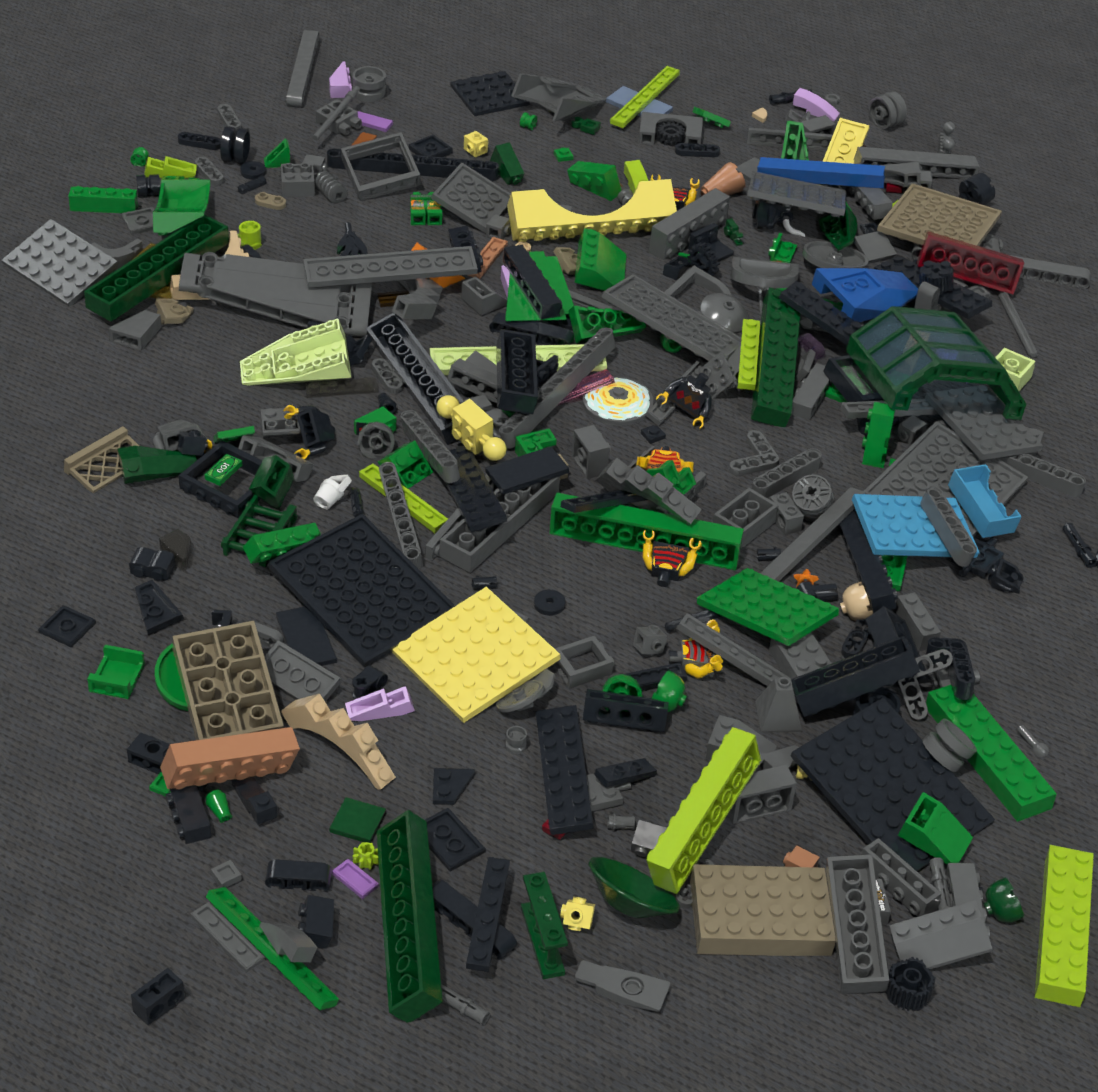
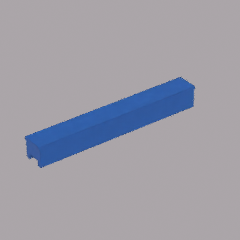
(825, 172)

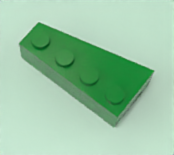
(590, 320)

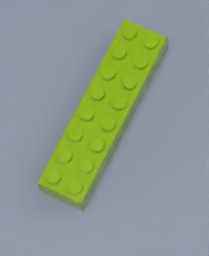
(703, 810)
(1064, 926)

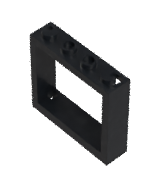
(215, 498)

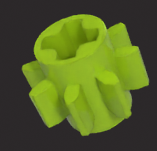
(365, 855)

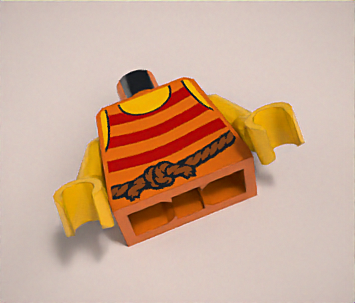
(660, 456)

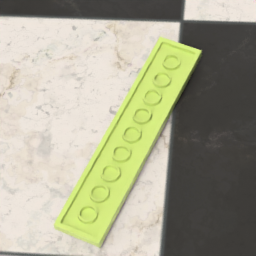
(447, 356)

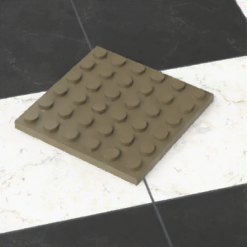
(939, 213)

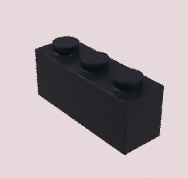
(189, 813)

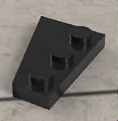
(156, 607)

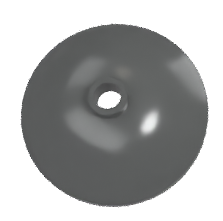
(724, 311)

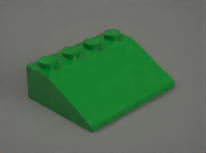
(599, 261)

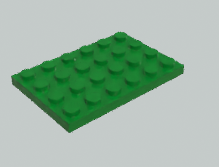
(768, 606)

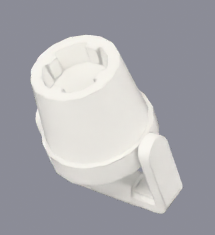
(331, 491)

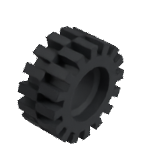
(670, 134)

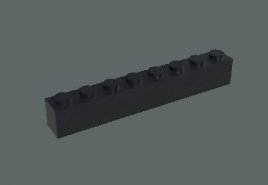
(867, 565)

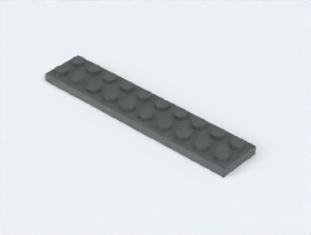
(389, 266)

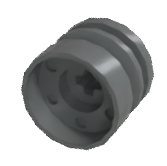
(812, 506)

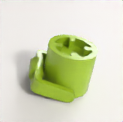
(250, 234)

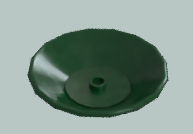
(631, 890)

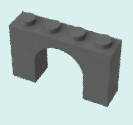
(651, 122)

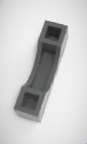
(261, 448)

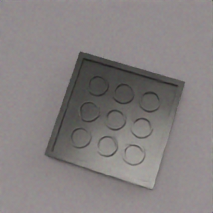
(471, 196)

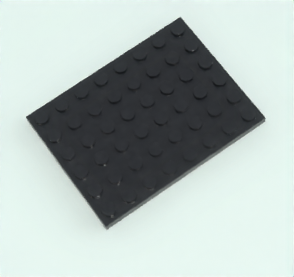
(361, 588)
(875, 774)

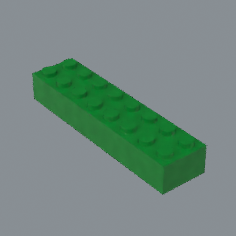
(997, 756)

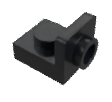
(222, 618)

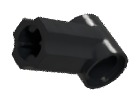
(822, 592)

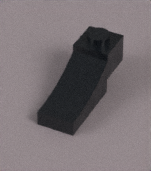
(255, 799)

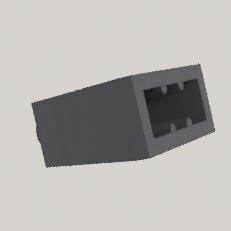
(136, 330)

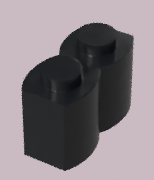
(152, 563)

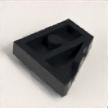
(449, 784)

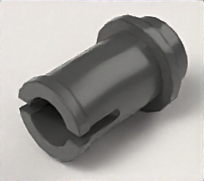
(620, 822)

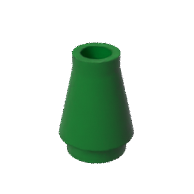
(218, 805)

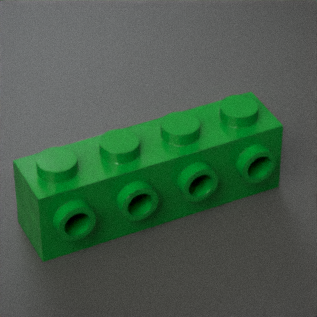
(102, 199)
(276, 543)

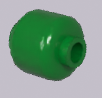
(669, 344)

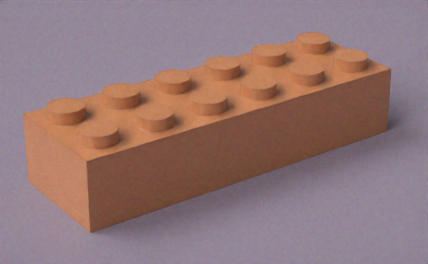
(229, 758)

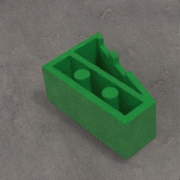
(878, 434)

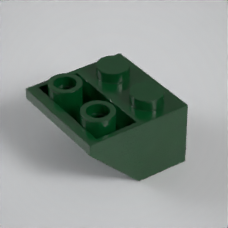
(272, 480)

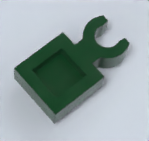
(588, 125)
(732, 231)

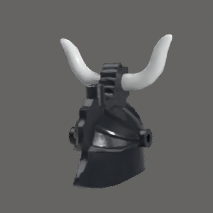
(769, 214)

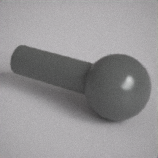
(1038, 748)

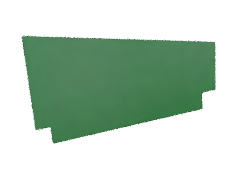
(518, 305)

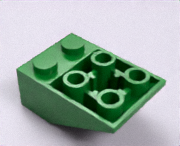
(936, 830)

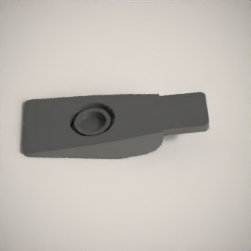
(624, 985)

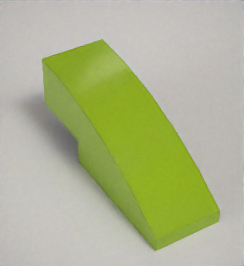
(169, 167)
(635, 173)

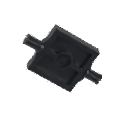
(987, 556)

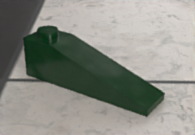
(840, 229)
(149, 463)

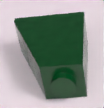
(509, 166)

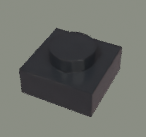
(653, 434)

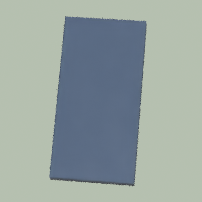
(624, 95)

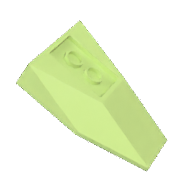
(300, 357)

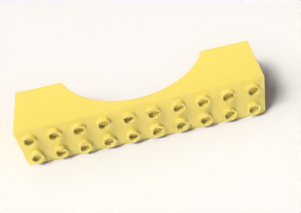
(539, 217)

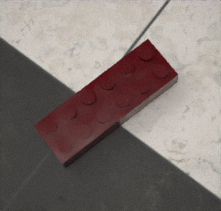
(973, 262)

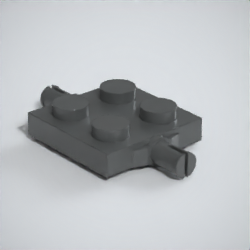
(604, 797)

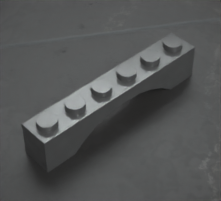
(900, 174)

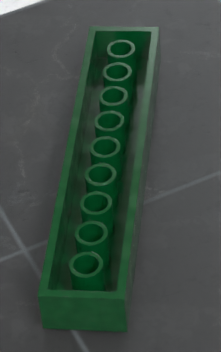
(154, 268)
(775, 361)
(408, 917)

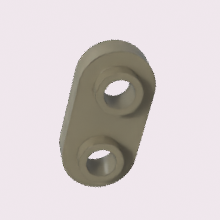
(270, 201)

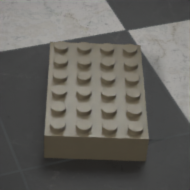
(226, 681)
(762, 910)

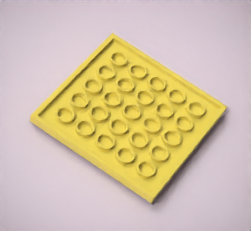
(475, 654)

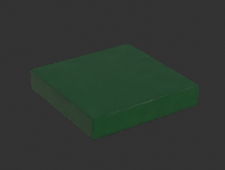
(357, 820)

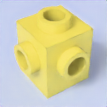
(475, 144)
(586, 914)

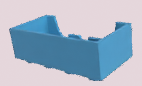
(980, 503)

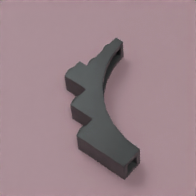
(421, 300)
(656, 489)

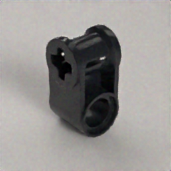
(368, 682)

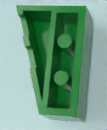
(794, 142)
(596, 178)

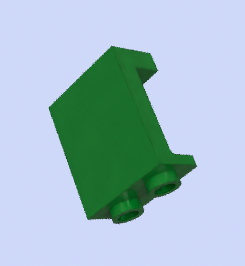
(117, 672)

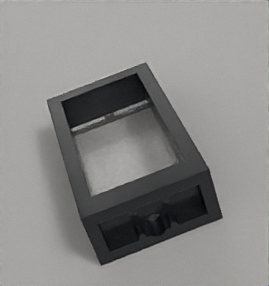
(850, 380)

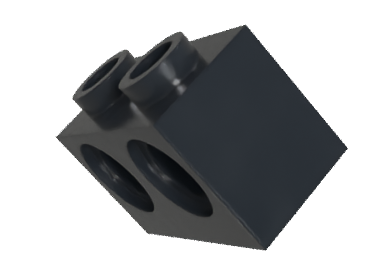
(157, 996)

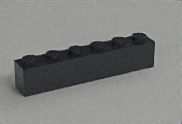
(532, 282)

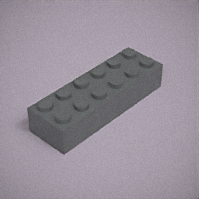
(674, 231)
(857, 924)

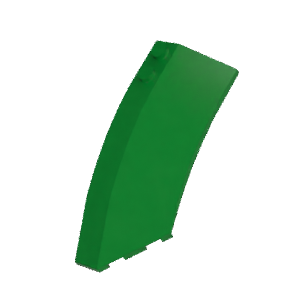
(180, 203)

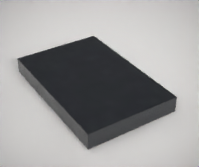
(452, 840)

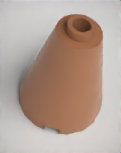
(725, 180)

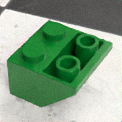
(409, 463)

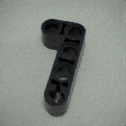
(961, 668)

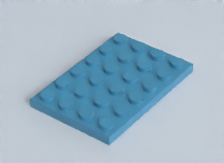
(901, 526)

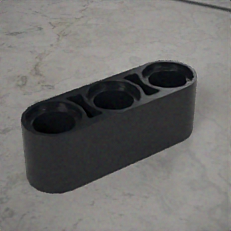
(298, 874)

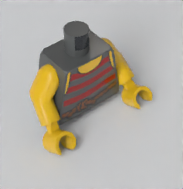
(695, 658)

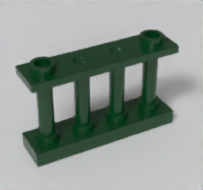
(287, 519)
(544, 925)

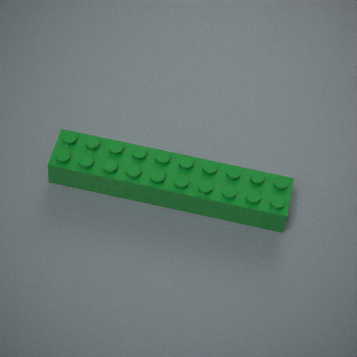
(624, 528)

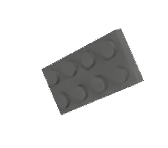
(298, 674)

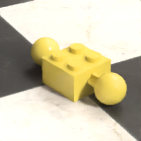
(472, 427)

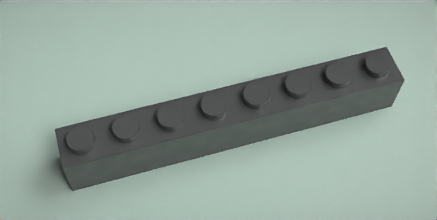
(938, 163)

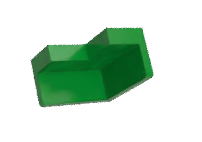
(534, 441)
(681, 481)

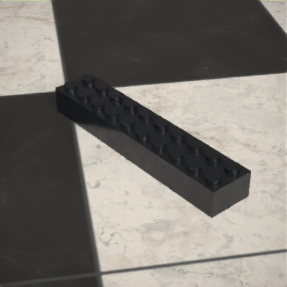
(415, 369)

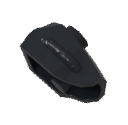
(1005, 576)

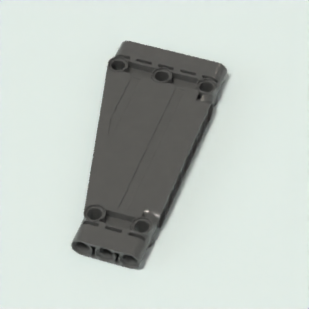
(275, 290)

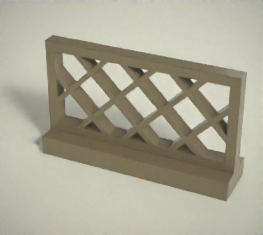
(97, 452)

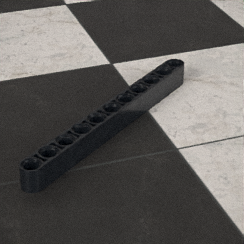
(426, 165)

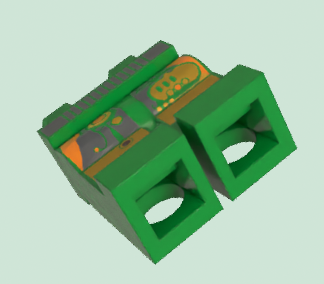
(423, 205)

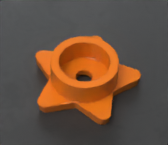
(805, 575)

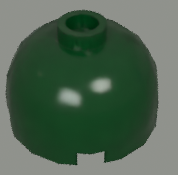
(1002, 902)

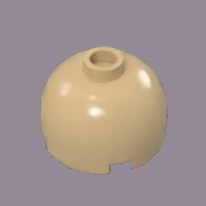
(856, 602)

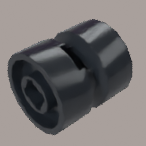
(148, 185)

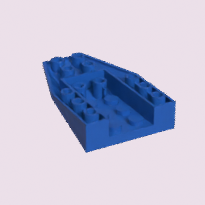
(864, 290)

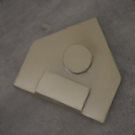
(567, 259)
(172, 312)

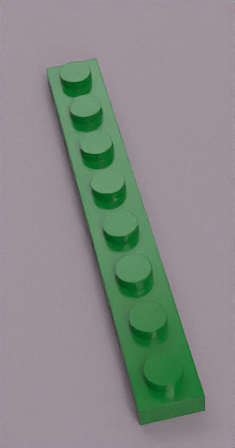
(249, 927)

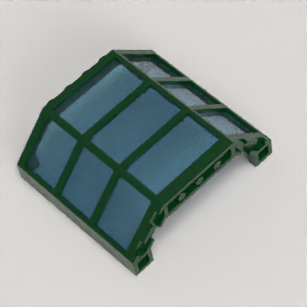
(918, 346)

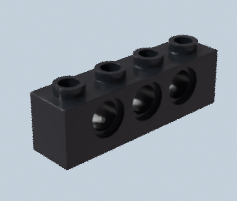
(463, 237)
(634, 704)
(149, 754)

